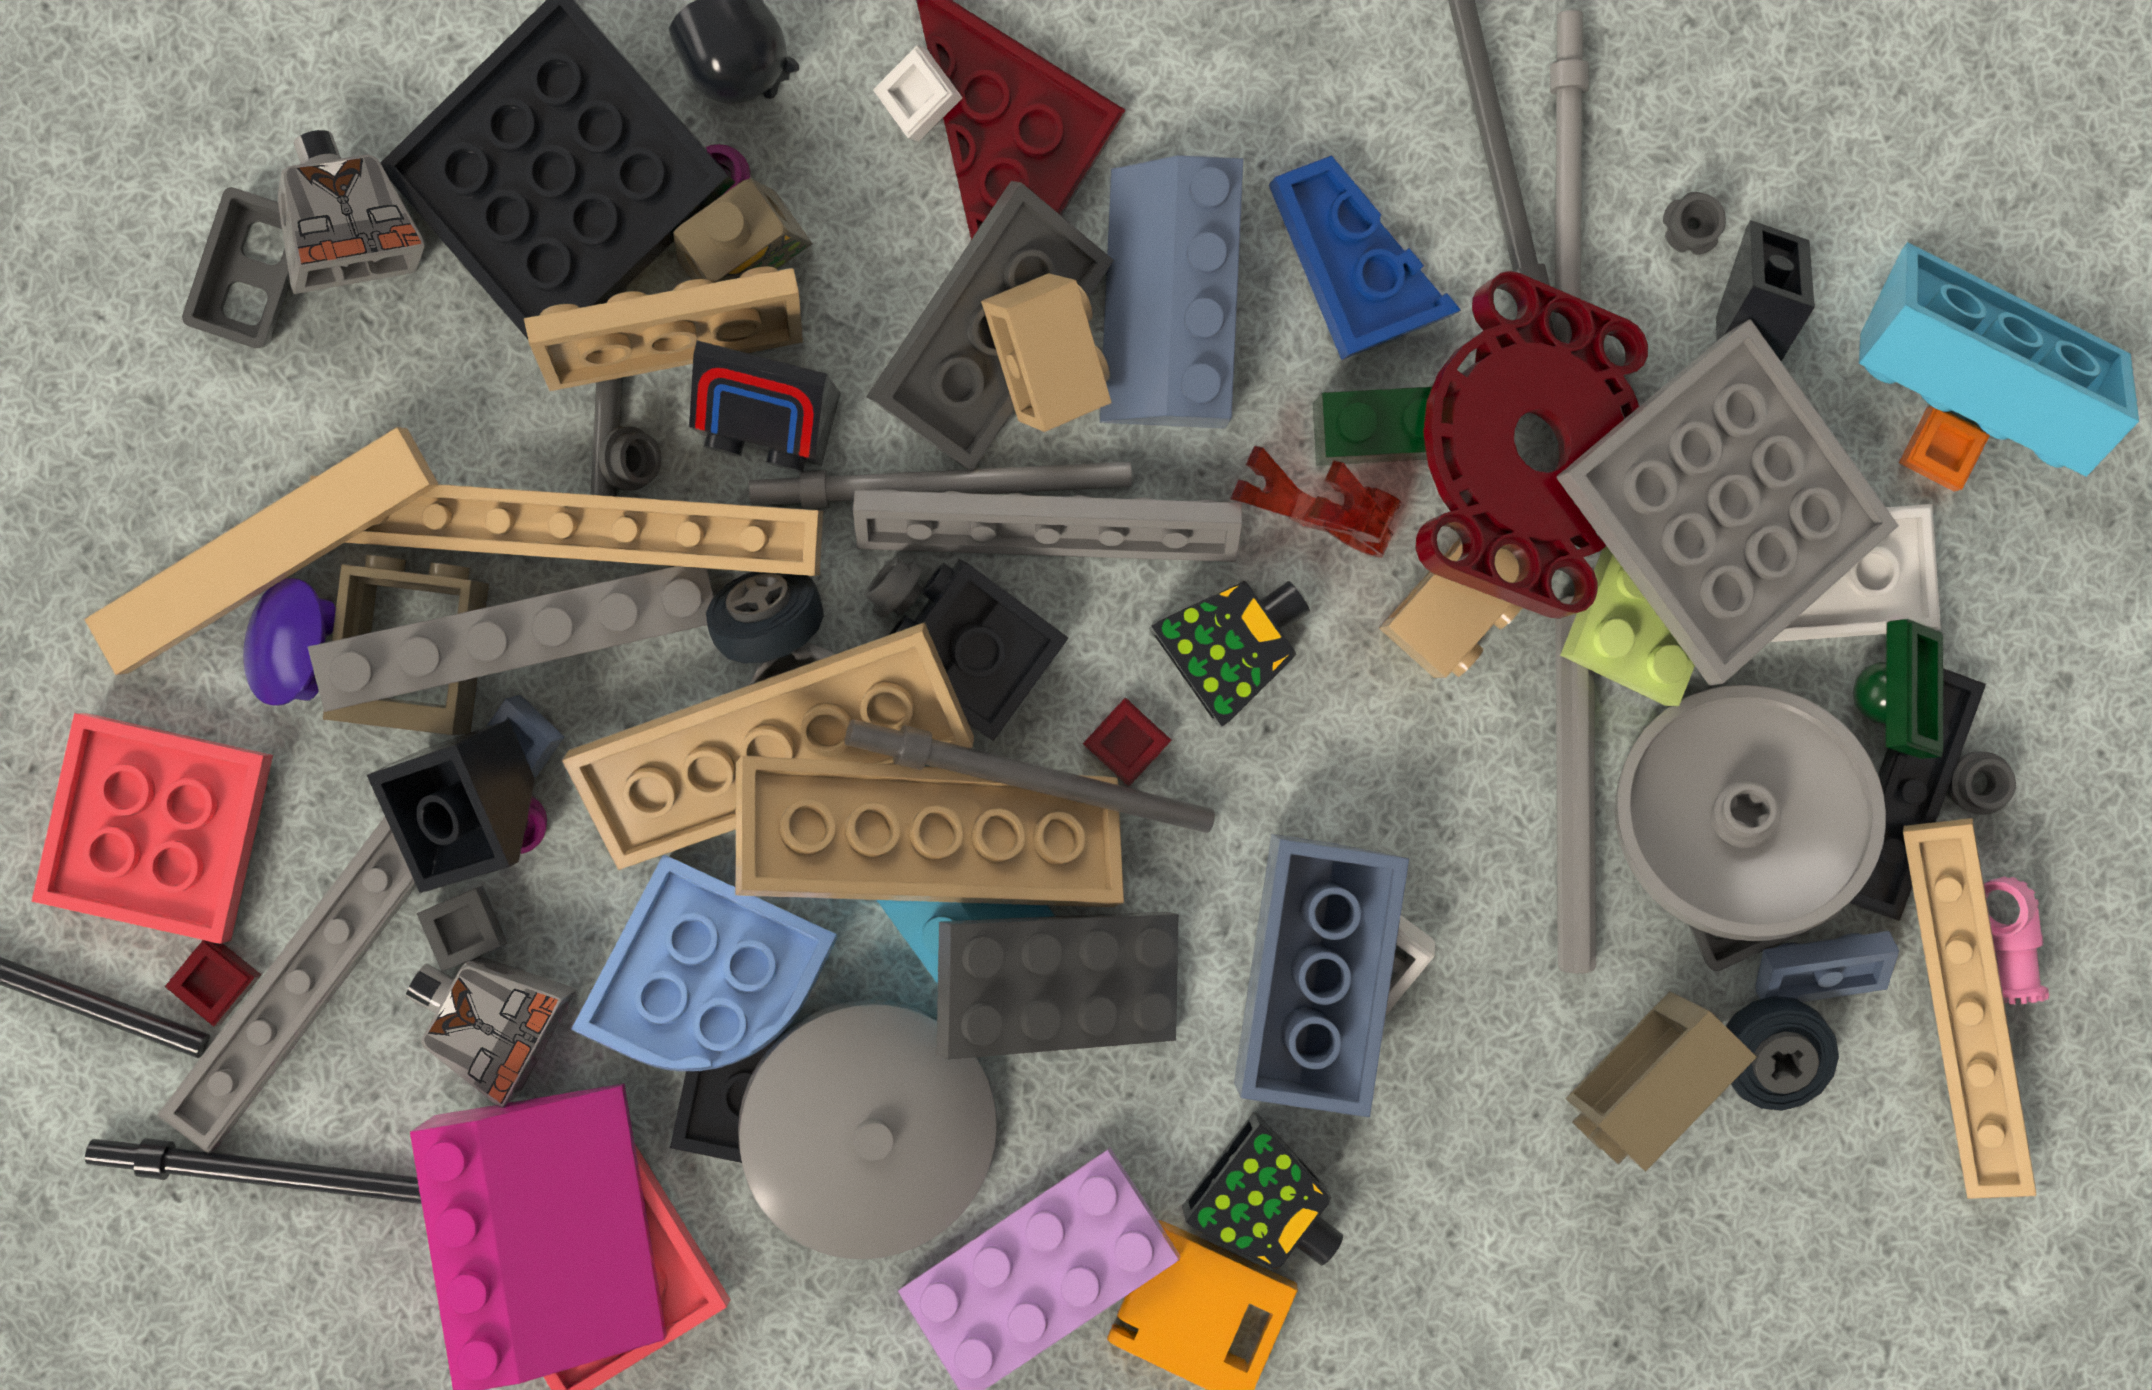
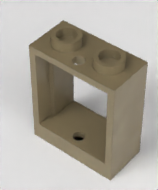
(355, 618)
(1658, 1081)

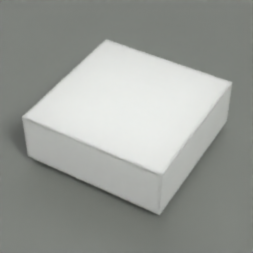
(917, 93)

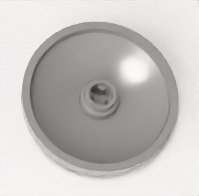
(1750, 813)
(864, 1131)

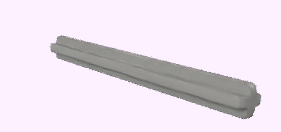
(1575, 808)

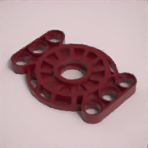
(1473, 452)

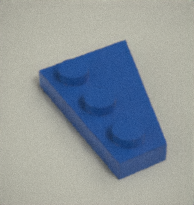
(1353, 264)

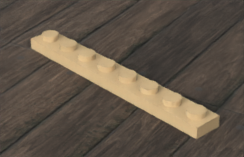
(606, 529)

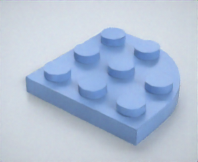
(702, 974)

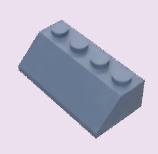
(1172, 291)
(1320, 975)

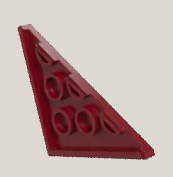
(1016, 114)

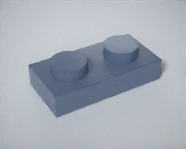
(1828, 967)

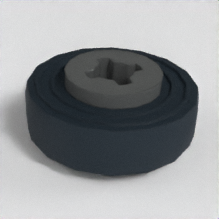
(764, 616)
(1798, 1038)

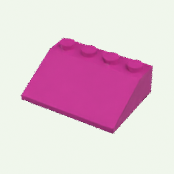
(537, 1236)

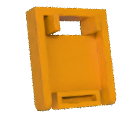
(1194, 1312)

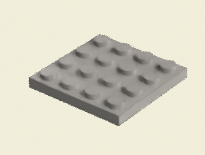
(1728, 502)

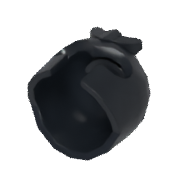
(732, 49)

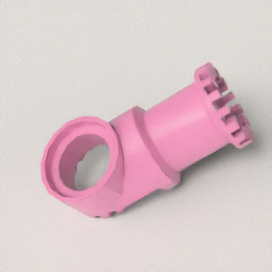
(2018, 944)

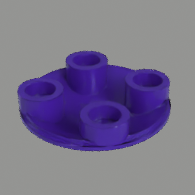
(278, 640)

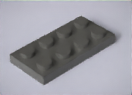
(947, 370)
(1056, 983)

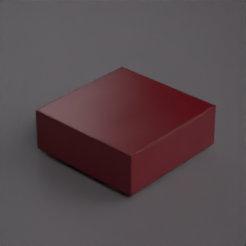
(1127, 741)
(213, 981)

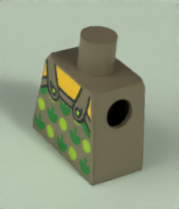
(739, 233)

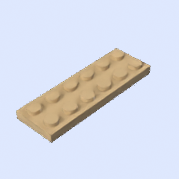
(677, 773)
(918, 837)

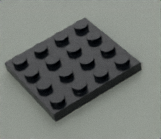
(555, 168)

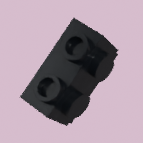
(985, 642)

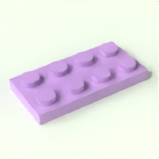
(1039, 1273)

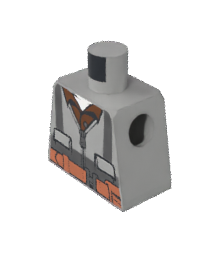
(342, 219)
(489, 1022)

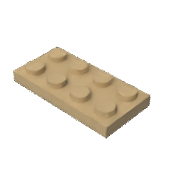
(660, 330)

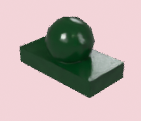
(1906, 689)

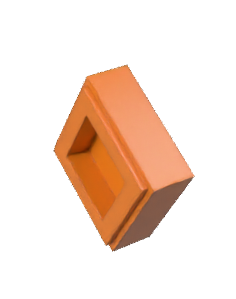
(1944, 448)

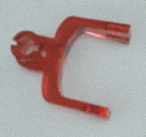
(1358, 523)

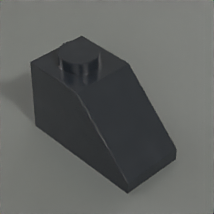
(1769, 286)

